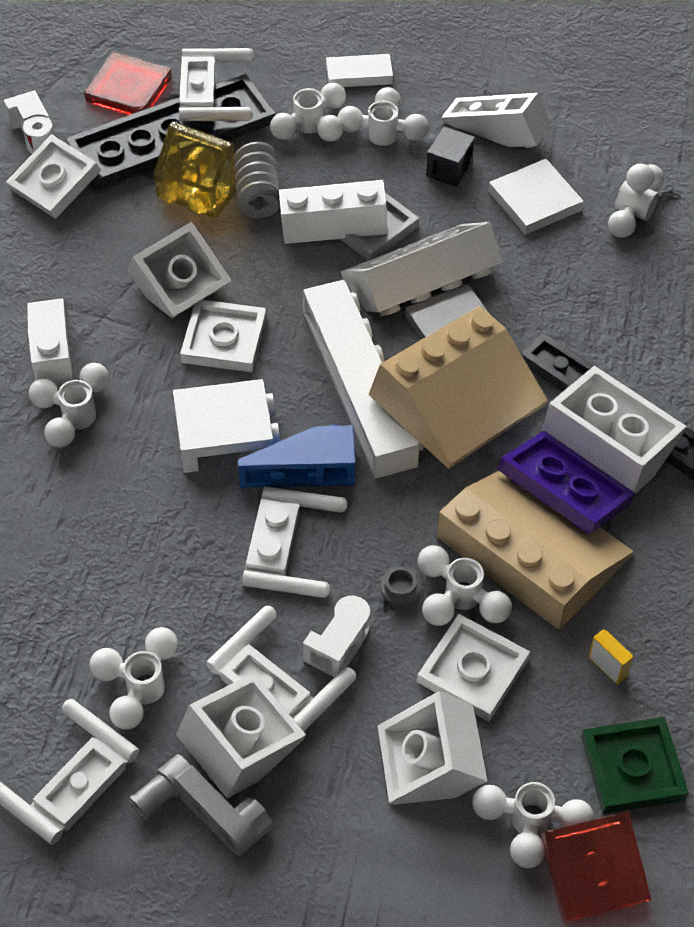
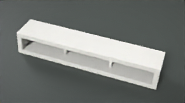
(353, 364)

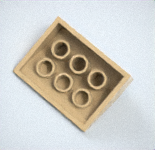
(459, 387)
(530, 547)

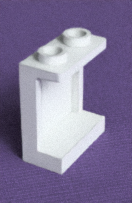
(223, 420)

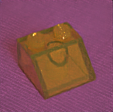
(195, 170)

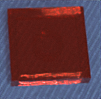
(127, 84)
(595, 866)

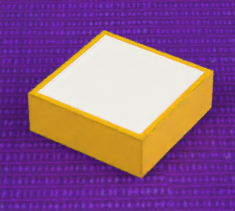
(610, 656)

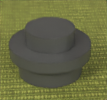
(400, 586)

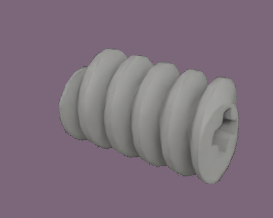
(257, 180)

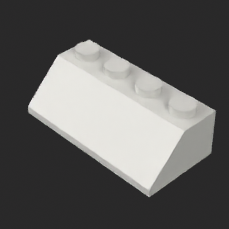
(424, 267)

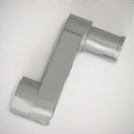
(234, 827)

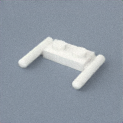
(198, 85)
(274, 539)
(239, 659)
(78, 782)

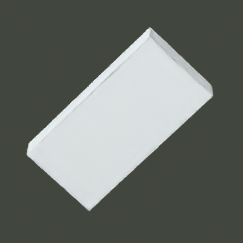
(360, 70)

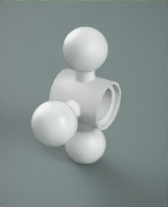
(308, 114)
(383, 120)
(635, 198)
(74, 400)
(440, 608)
(107, 665)
(527, 847)

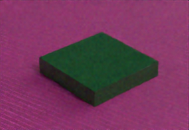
(634, 765)

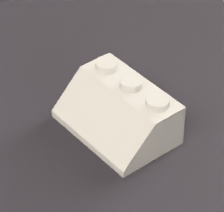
(333, 211)
(613, 428)

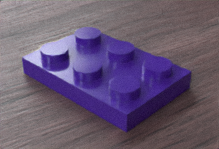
(566, 482)

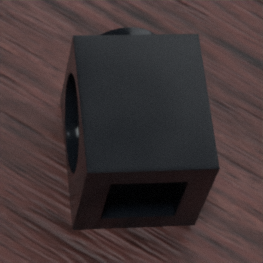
(450, 156)

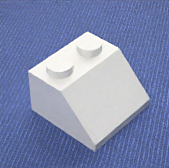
(178, 271)
(239, 734)
(432, 751)

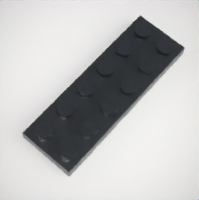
(135, 141)

